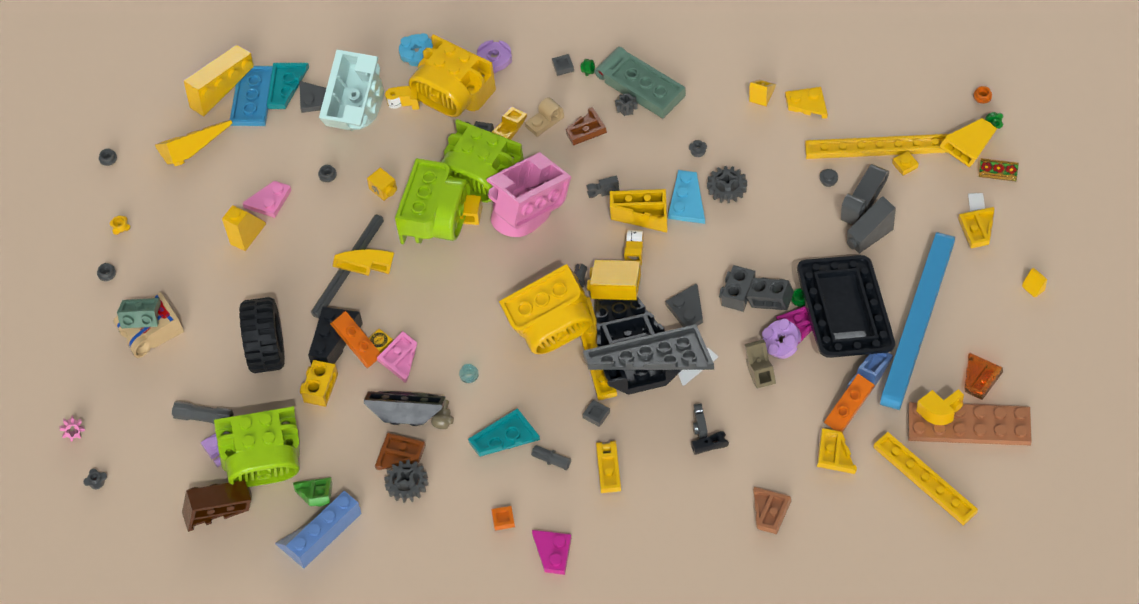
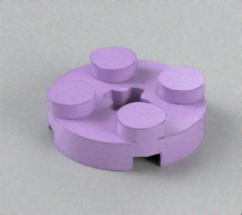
(501, 48)
(788, 346)

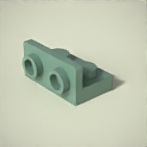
(139, 313)

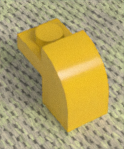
(937, 410)

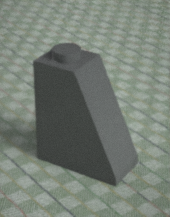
(872, 225)

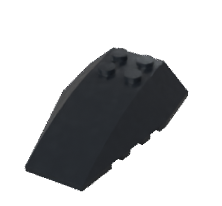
(626, 321)

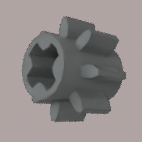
(626, 104)

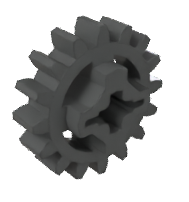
(727, 184)
(405, 484)

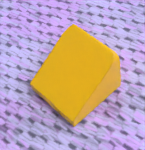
(1034, 283)

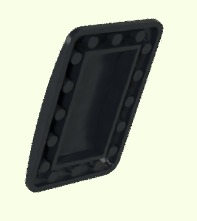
(845, 306)

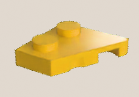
(807, 101)
(834, 452)

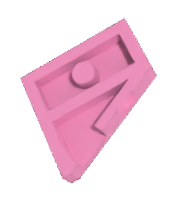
(269, 199)
(399, 356)

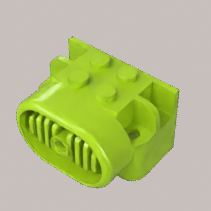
(479, 155)
(432, 203)
(259, 446)

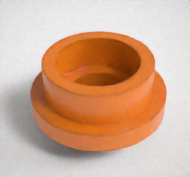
(983, 95)

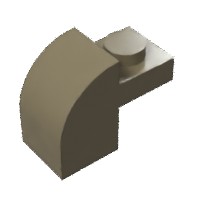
(759, 364)

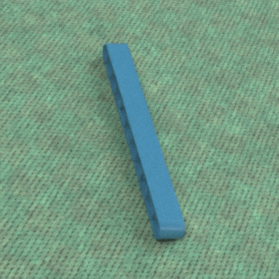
(917, 321)

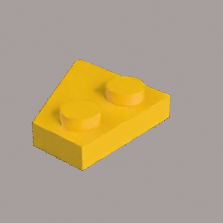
(977, 226)

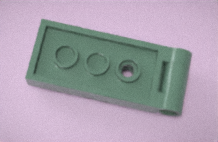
(640, 80)

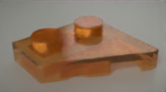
(980, 376)

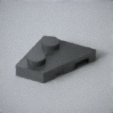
(311, 97)
(686, 307)

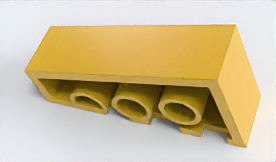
(216, 79)

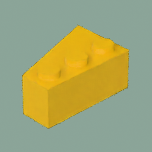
(640, 208)

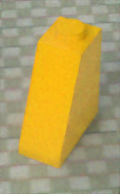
(969, 141)
(241, 227)

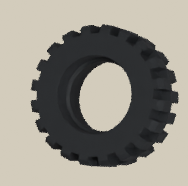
(261, 335)

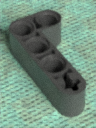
(864, 196)

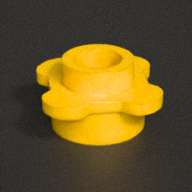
(119, 220)

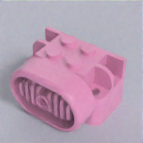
(526, 195)

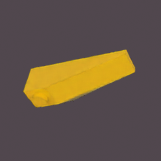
(184, 147)

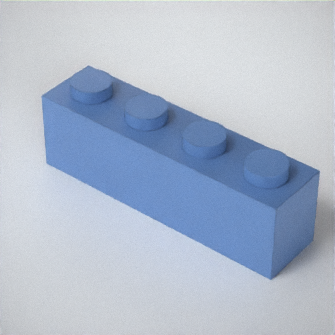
(315, 536)

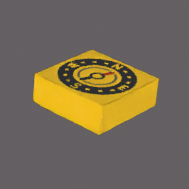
(380, 340)

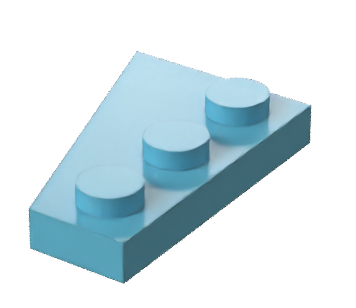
(686, 199)

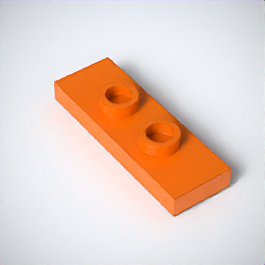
(356, 339)
(849, 403)

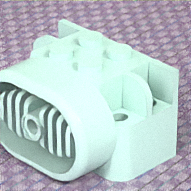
(352, 91)

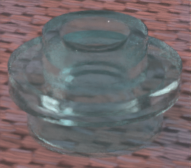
(466, 369)

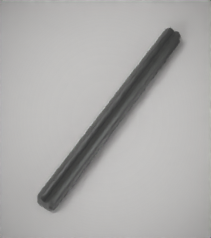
(342, 274)

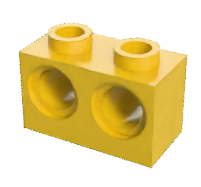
(322, 383)

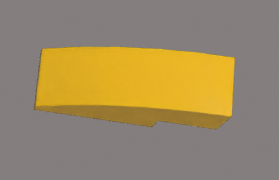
(364, 261)

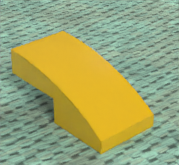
(510, 124)

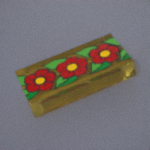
(998, 169)

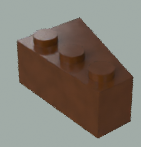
(215, 501)

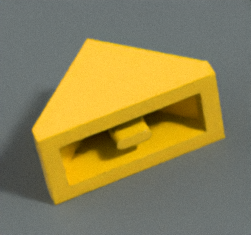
(761, 92)

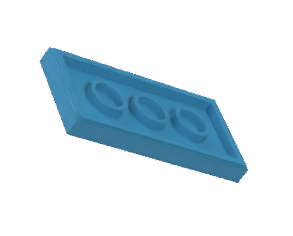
(251, 98)

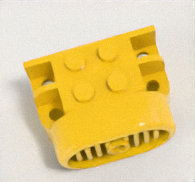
(452, 78)
(549, 311)

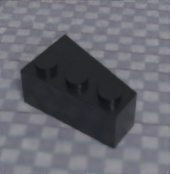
(327, 343)

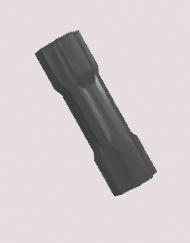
(188, 411)

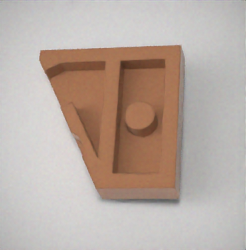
(770, 509)

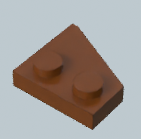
(586, 128)
(397, 449)

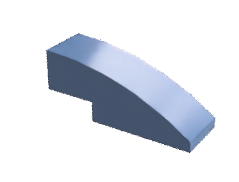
(873, 367)

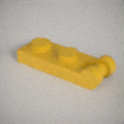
(608, 467)

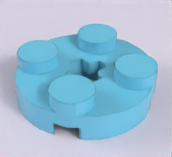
(409, 43)

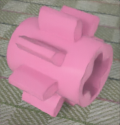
(67, 425)

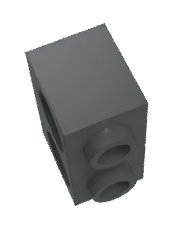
(737, 288)
(770, 293)

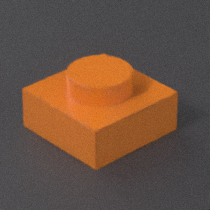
(503, 518)

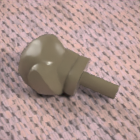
(442, 418)

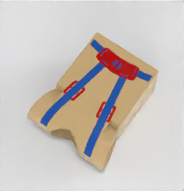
(143, 339)

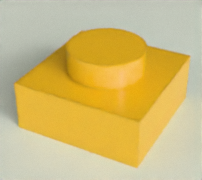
(905, 163)

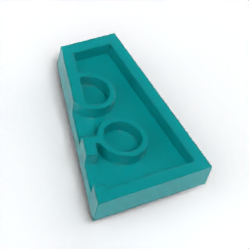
(284, 83)
(504, 434)

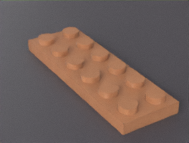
(975, 425)

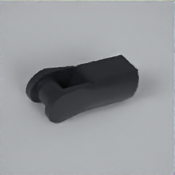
(706, 444)

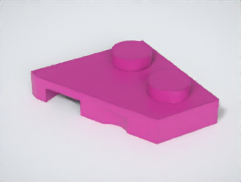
(552, 550)

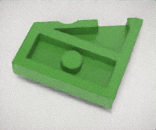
(315, 492)

